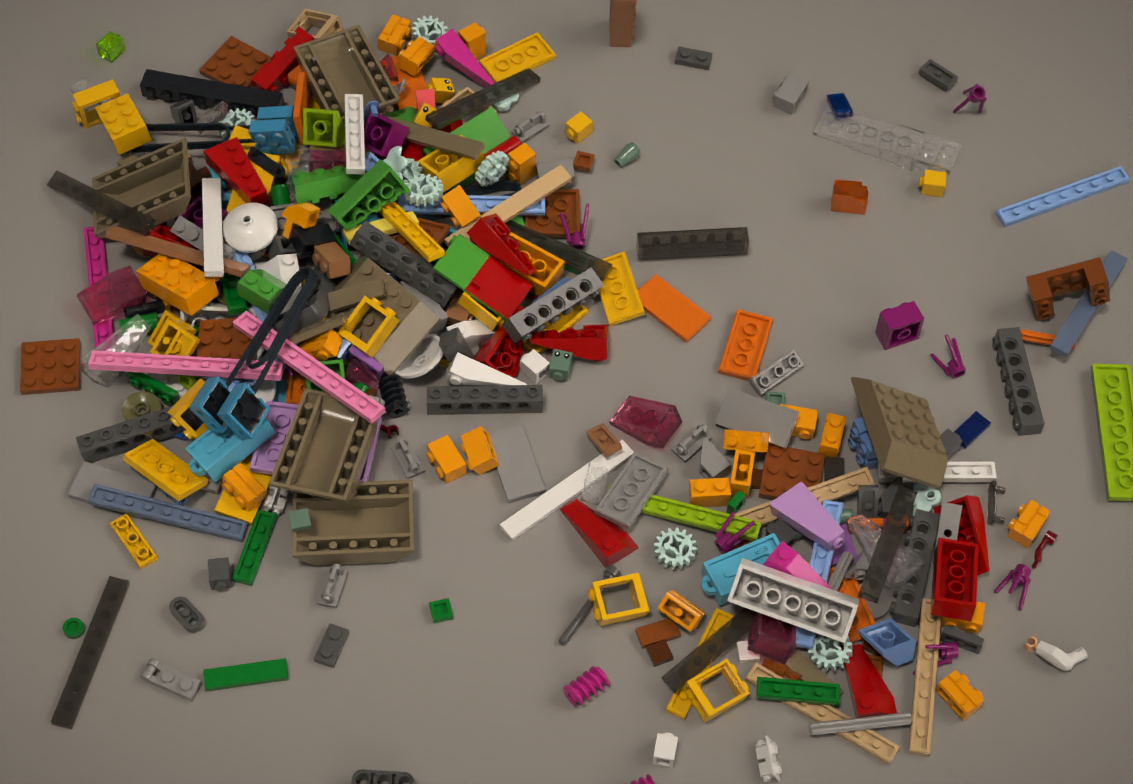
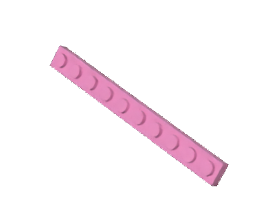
(179, 365)
(314, 371)

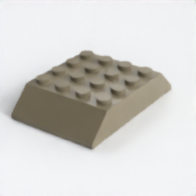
(342, 66)
(150, 184)
(413, 316)
(902, 432)
(324, 449)
(364, 530)

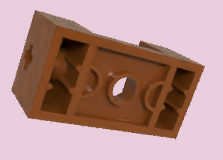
(1074, 277)

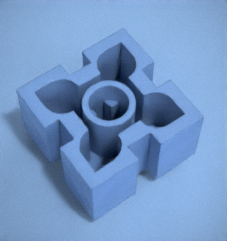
(860, 442)

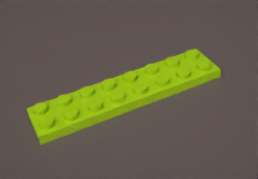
(1115, 422)

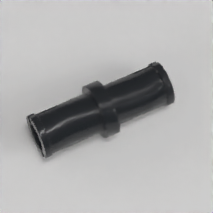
(143, 308)

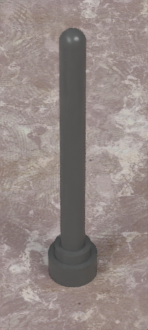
(610, 572)

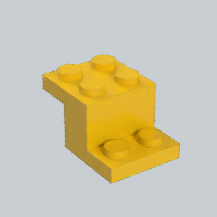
(173, 336)

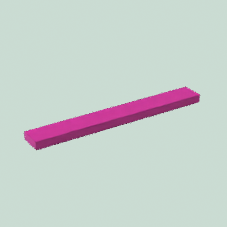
(97, 270)

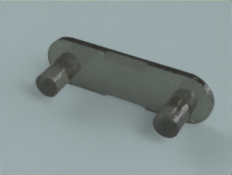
(992, 492)

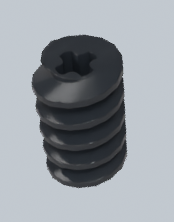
(393, 395)

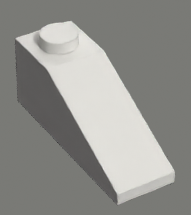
(473, 331)

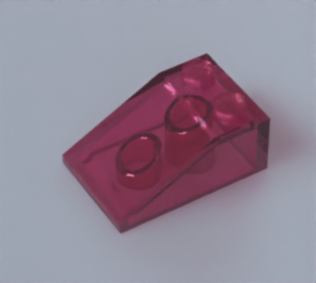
(326, 157)
(111, 294)
(647, 420)
(771, 637)

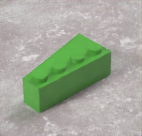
(322, 183)
(368, 195)

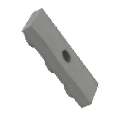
(768, 377)
(948, 520)

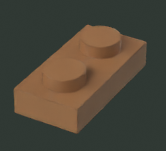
(604, 440)

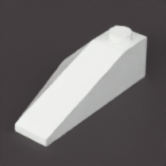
(283, 268)
(469, 372)

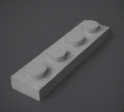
(194, 236)

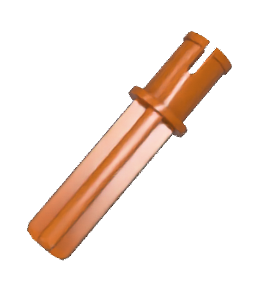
(1038, 337)

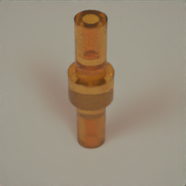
(781, 670)

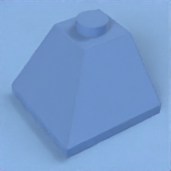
(890, 641)

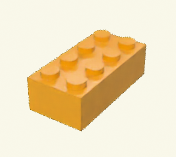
(548, 266)
(177, 283)

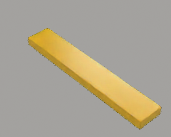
(412, 231)
(680, 703)

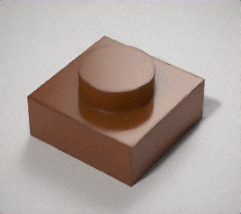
(583, 161)

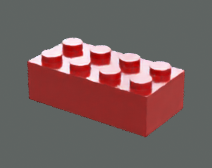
(954, 579)

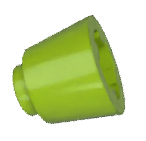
(187, 381)

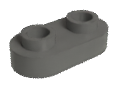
(187, 615)

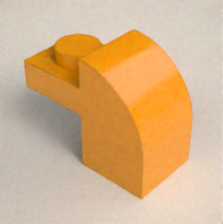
(299, 215)

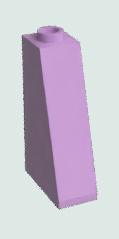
(808, 516)

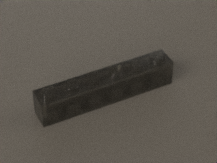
(692, 243)

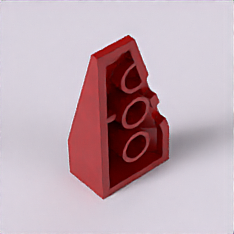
(586, 343)
(502, 352)
(972, 528)

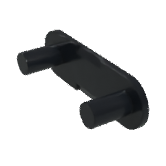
(266, 163)

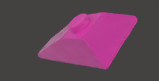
(457, 54)
(790, 562)

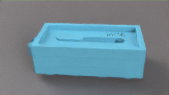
(222, 451)
(721, 571)

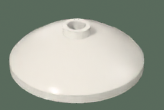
(251, 235)
(422, 359)

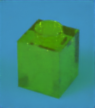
(110, 46)

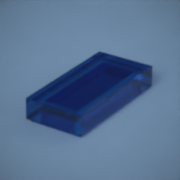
(839, 105)
(972, 429)

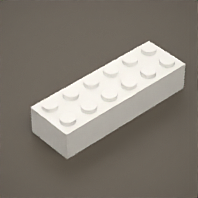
(793, 600)

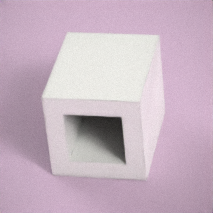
(534, 366)
(665, 749)

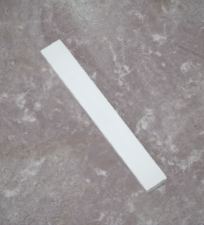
(212, 227)
(559, 495)

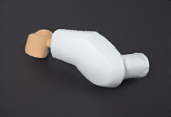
(1056, 656)

